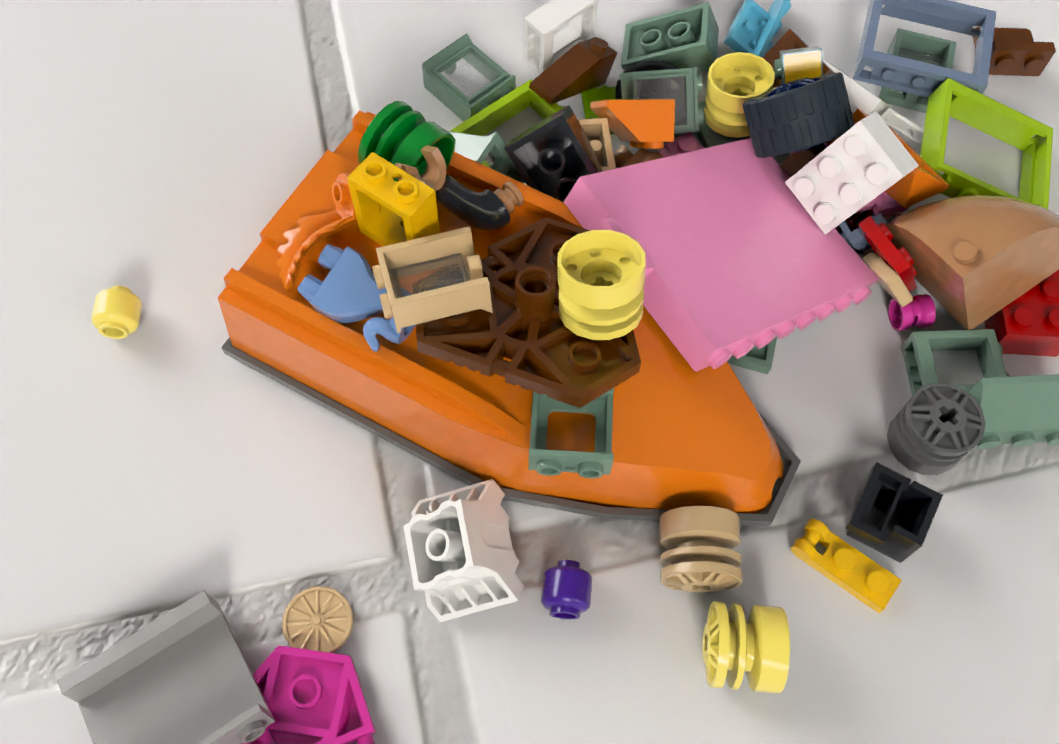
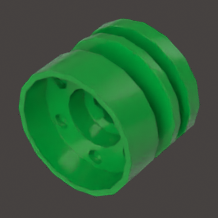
(401, 133)

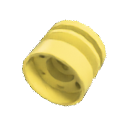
(731, 83)
(601, 284)
(751, 647)

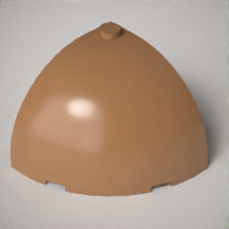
(978, 251)

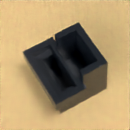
(892, 513)

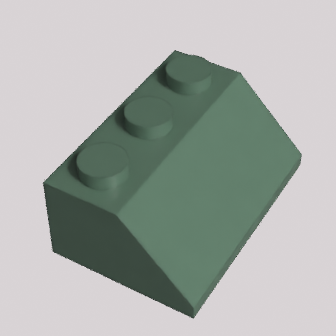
(1018, 410)

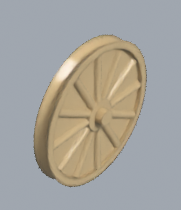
(318, 620)

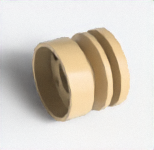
(700, 549)

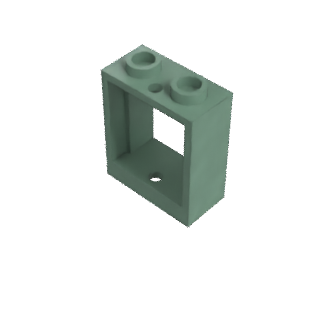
(920, 362)

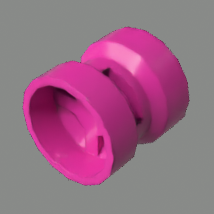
(919, 312)

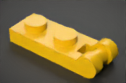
(846, 566)

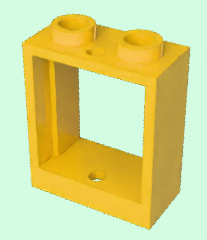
(389, 208)

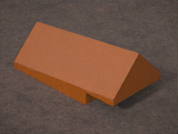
(915, 186)

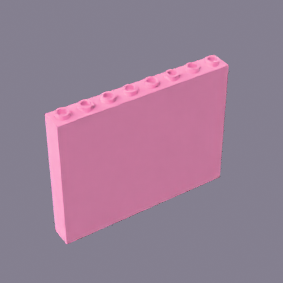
(727, 249)

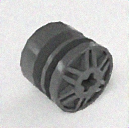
(936, 429)

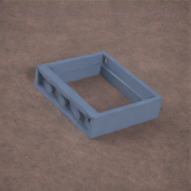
(917, 76)

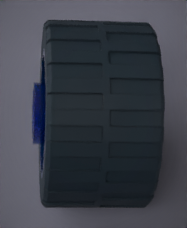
(799, 115)

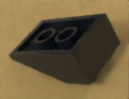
(554, 154)

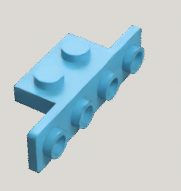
(755, 27)

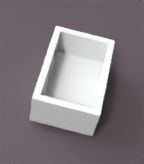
(851, 172)

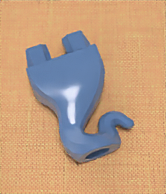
(351, 295)

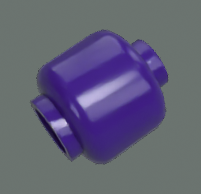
(566, 590)

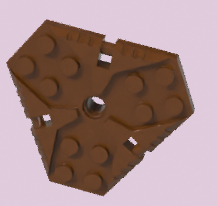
(529, 327)

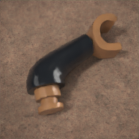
(478, 209)

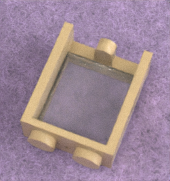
(431, 278)

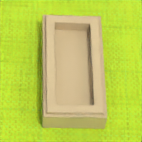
(888, 279)

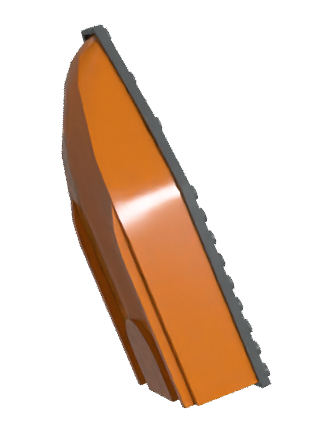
(674, 429)

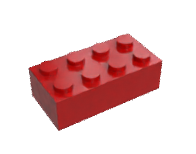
(1030, 321)

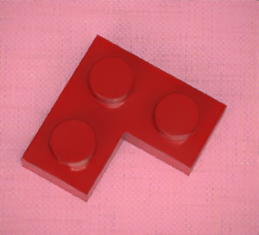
(898, 260)

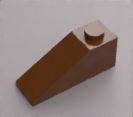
(576, 71)

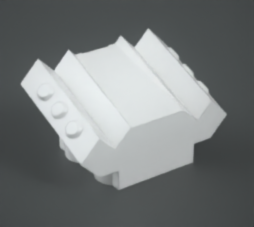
(463, 551)

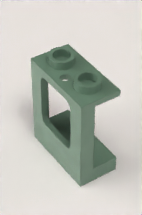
(556, 461)

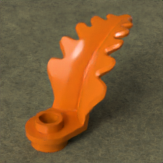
(314, 229)

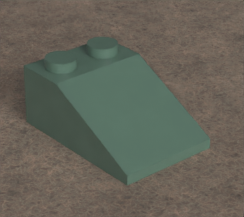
(680, 37)

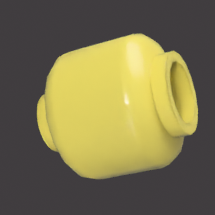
(116, 312)

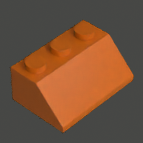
(641, 122)

